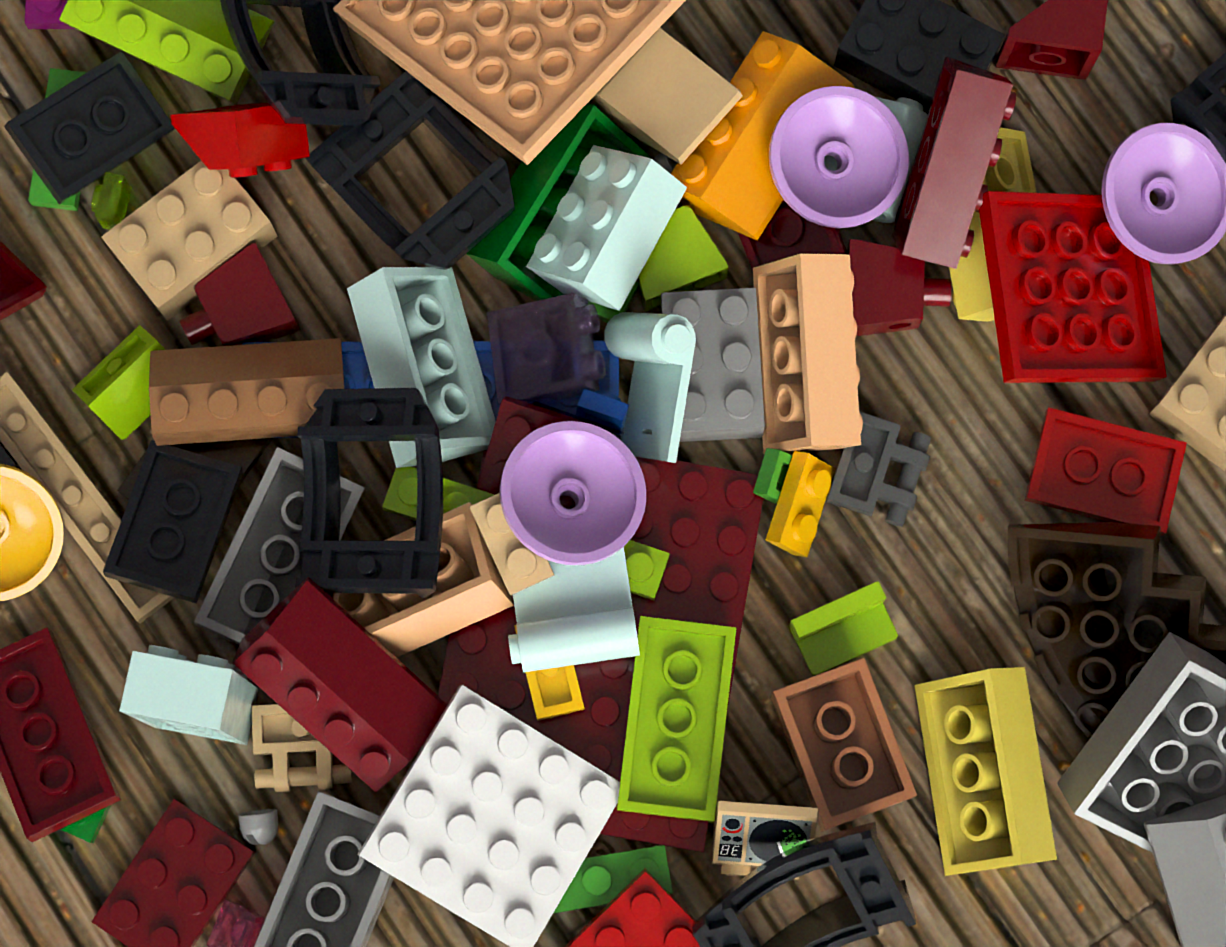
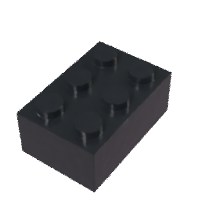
(905, 42)

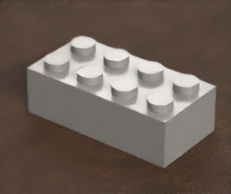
(328, 889)

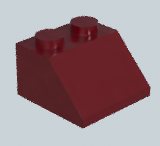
(1056, 39)

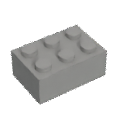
(726, 365)

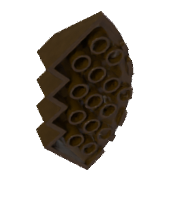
(1101, 608)

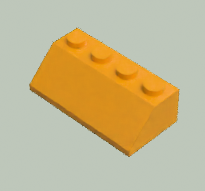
(730, 169)

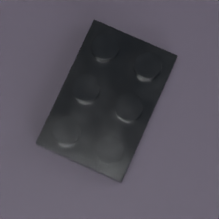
(89, 127)
(173, 522)

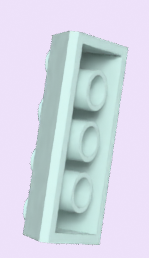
(422, 340)

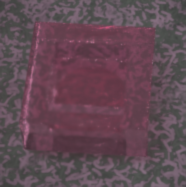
(235, 926)

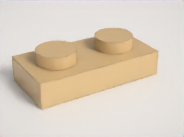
(514, 561)

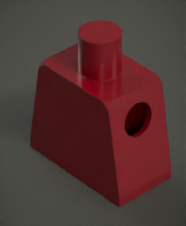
(891, 289)
(240, 303)

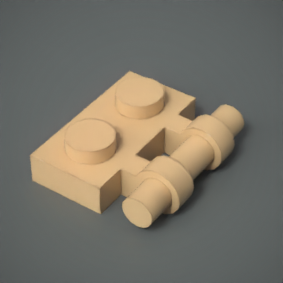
(281, 734)

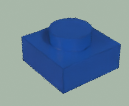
(602, 408)

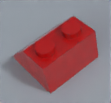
(242, 138)

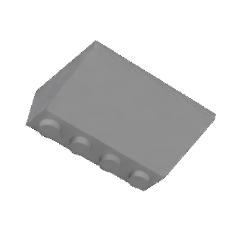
(1156, 745)

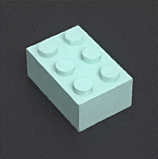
(606, 226)

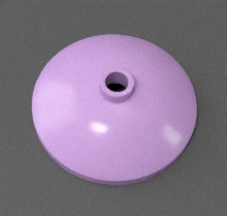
(861, 138)
(1189, 186)
(589, 468)

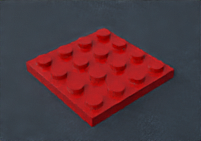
(1067, 292)

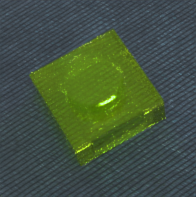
(111, 200)

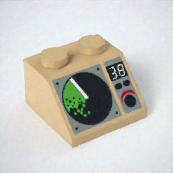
(755, 833)

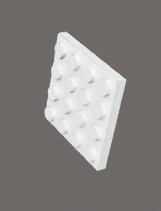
(492, 820)

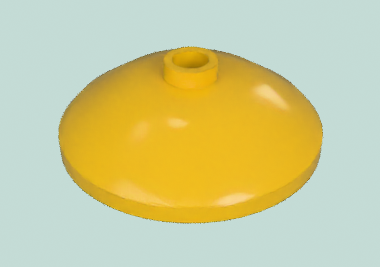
(28, 532)

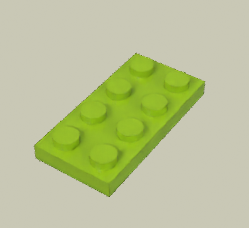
(677, 719)

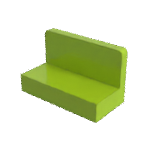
(120, 384)
(843, 629)

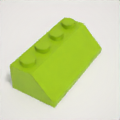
(173, 35)

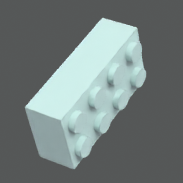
(188, 696)

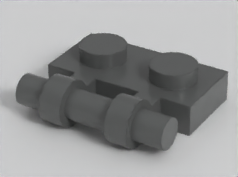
(863, 469)

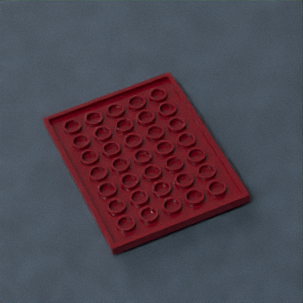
(711, 530)

